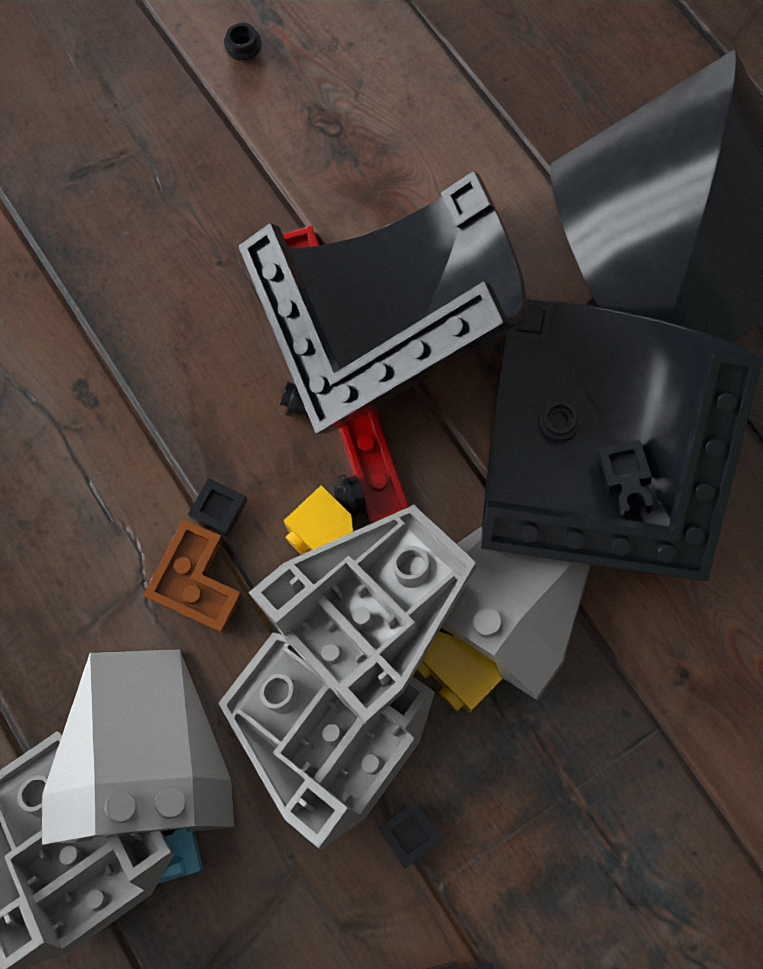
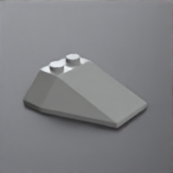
(368, 605)
(518, 612)
(311, 748)
(135, 754)
(65, 891)

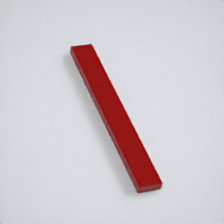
(365, 439)

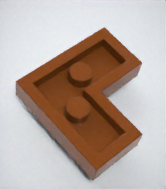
(182, 582)

